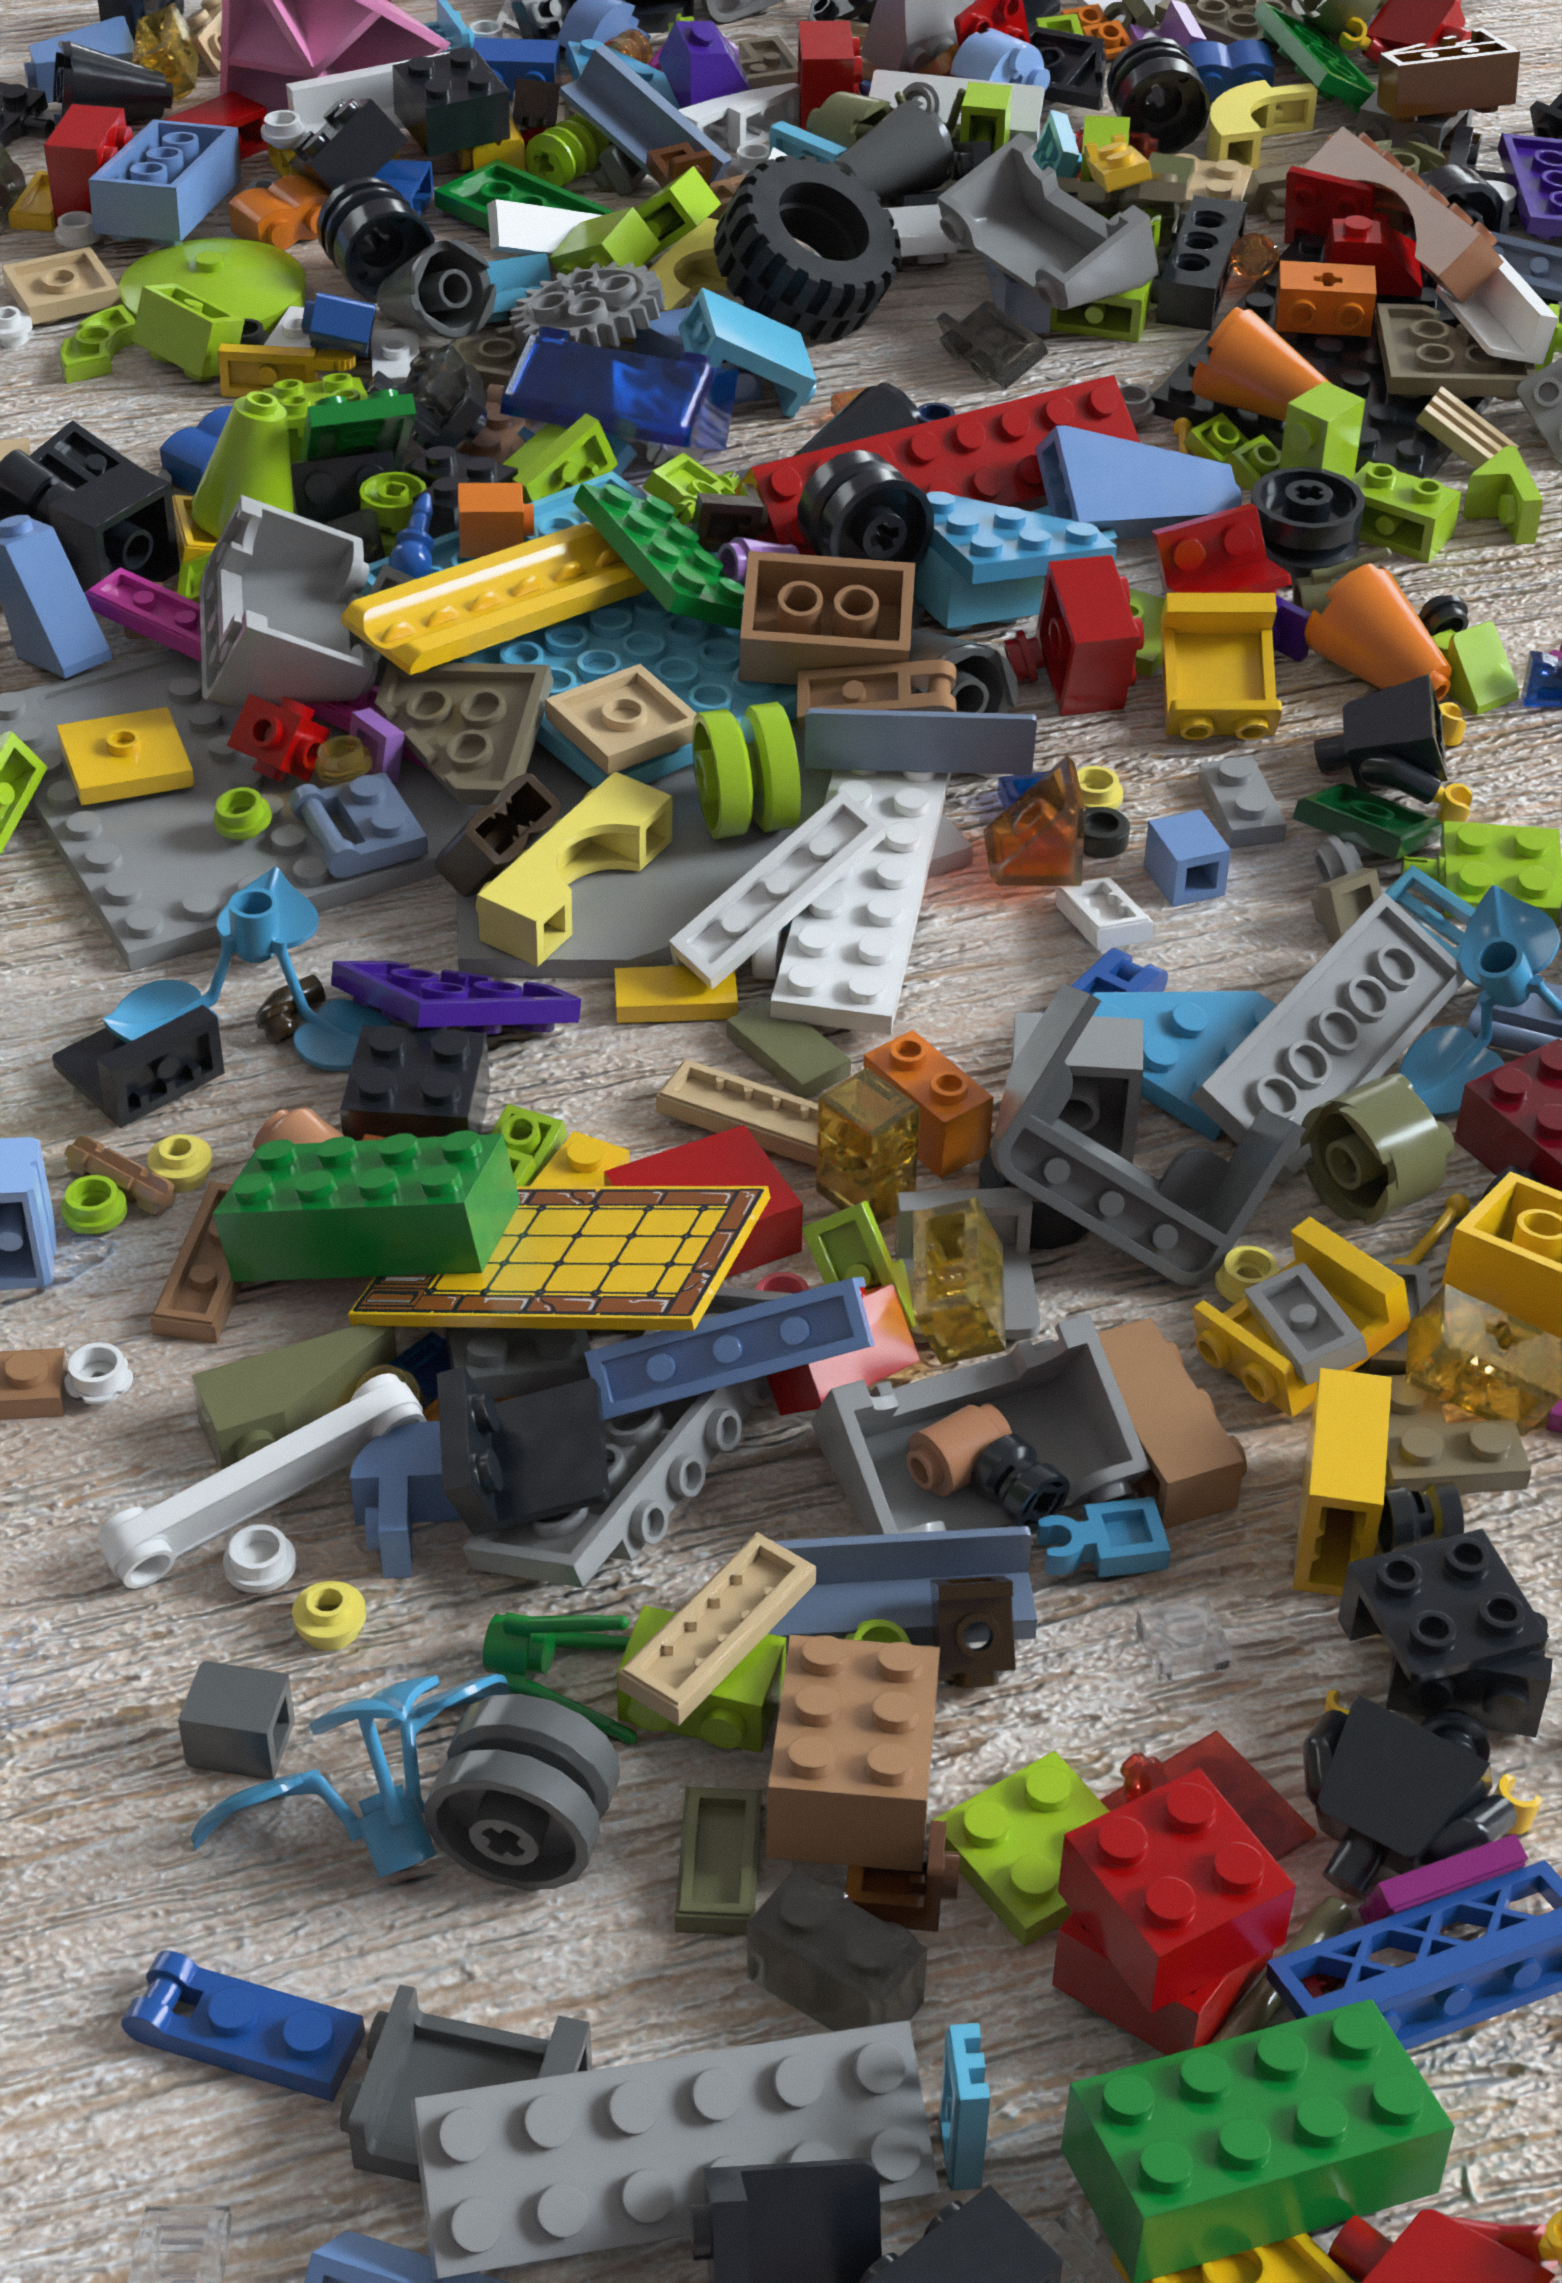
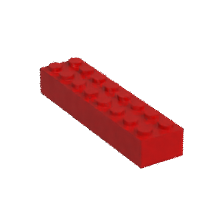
(969, 455)

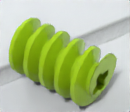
(565, 150)

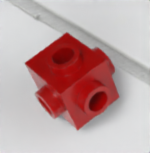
(278, 737)

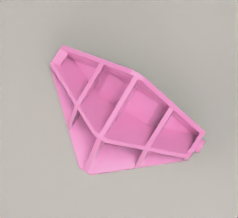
(302, 40)

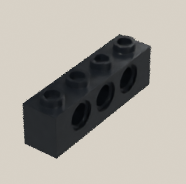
(1198, 263)

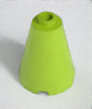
(246, 461)

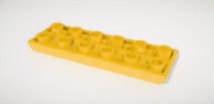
(492, 599)

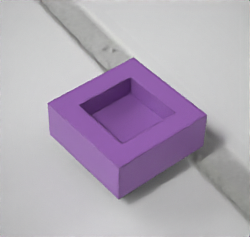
(382, 740)

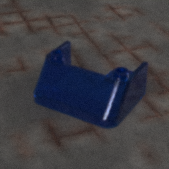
(626, 391)

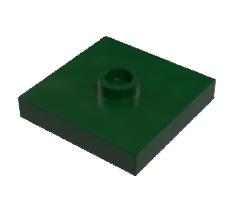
(1368, 820)

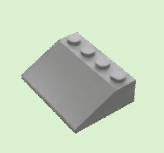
(910, 32)

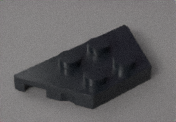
(1074, 66)

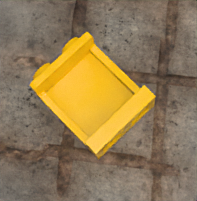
(1219, 665)
(1359, 1284)

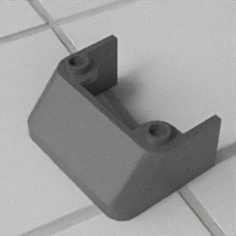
(1170, 1224)

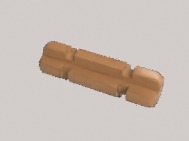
(151, 1191)

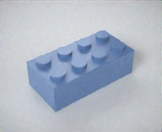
(165, 181)

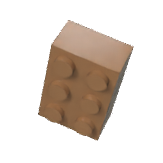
(822, 614)
(853, 1753)

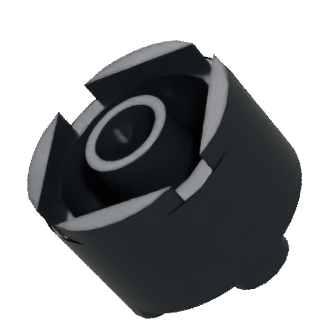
(1470, 193)

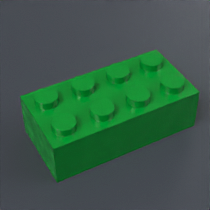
(368, 1207)
(1254, 2139)

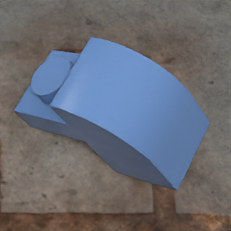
(597, 21)
(399, 1484)

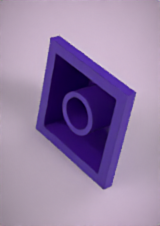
(700, 63)

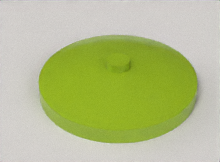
(231, 272)

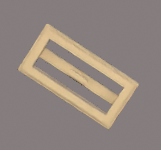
(1462, 429)

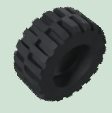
(829, 214)

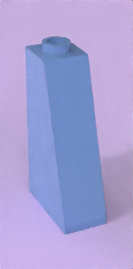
(1129, 483)

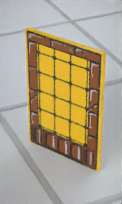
(586, 1263)

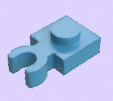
(1114, 1535)

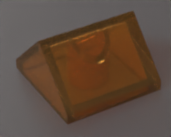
(1040, 833)

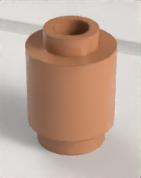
(947, 1449)

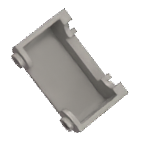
(1043, 235)
(277, 608)
(1049, 1393)

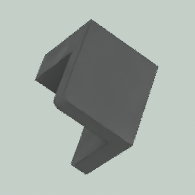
(237, 1720)

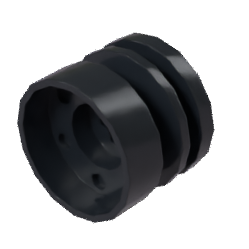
(1171, 110)
(370, 232)

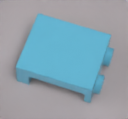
(753, 342)

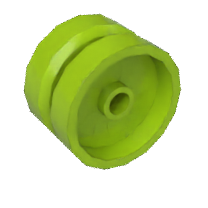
(746, 770)

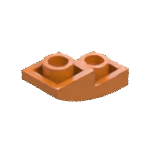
(1096, 24)

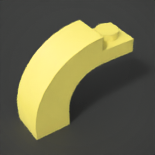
(1255, 111)

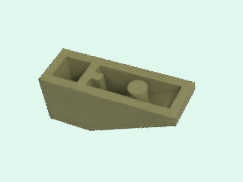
(285, 1389)

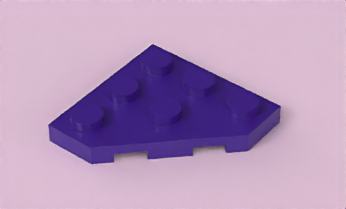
(455, 999)

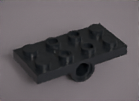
(52, 471)

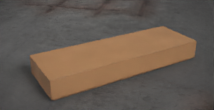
(200, 1284)

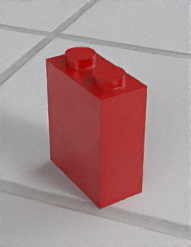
(727, 1160)

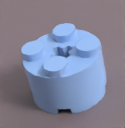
(1000, 59)

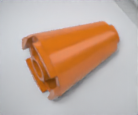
(1253, 367)
(1376, 632)

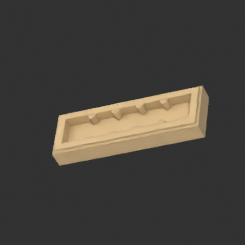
(726, 1101)
(716, 1628)

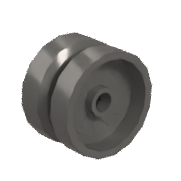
(523, 1792)

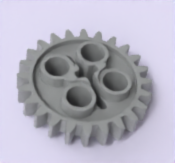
(592, 304)

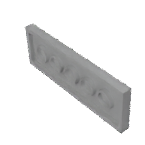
(1335, 1025)
(625, 2147)

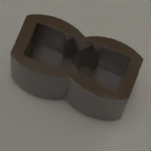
(497, 834)

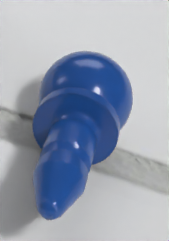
(414, 543)

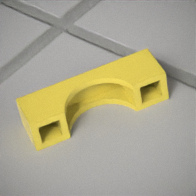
(688, 268)
(612, 828)

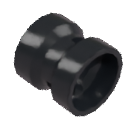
(1022, 1485)
(1419, 1515)

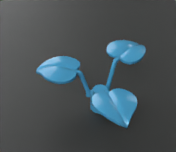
(256, 924)
(1501, 954)
(391, 1819)

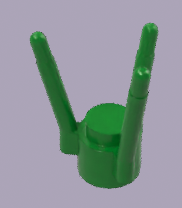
(526, 1645)

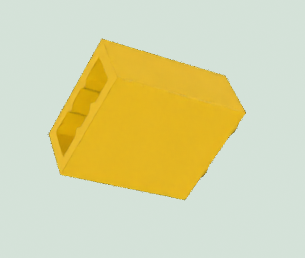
(1342, 1478)

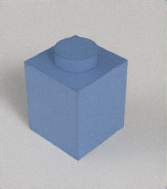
(1186, 858)

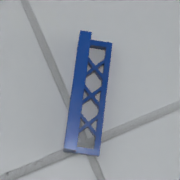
(1451, 1979)

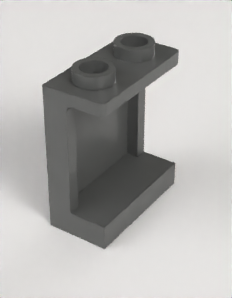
(1426, 130)
(434, 2055)

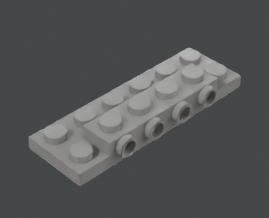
(651, 1466)

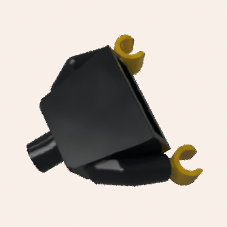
(1399, 745)
(1399, 1794)

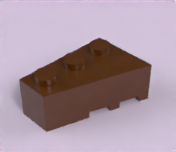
(1448, 78)

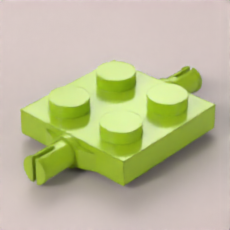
(682, 480)
(1515, 858)

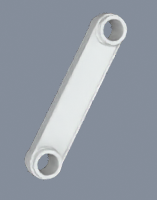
(145, 1543)

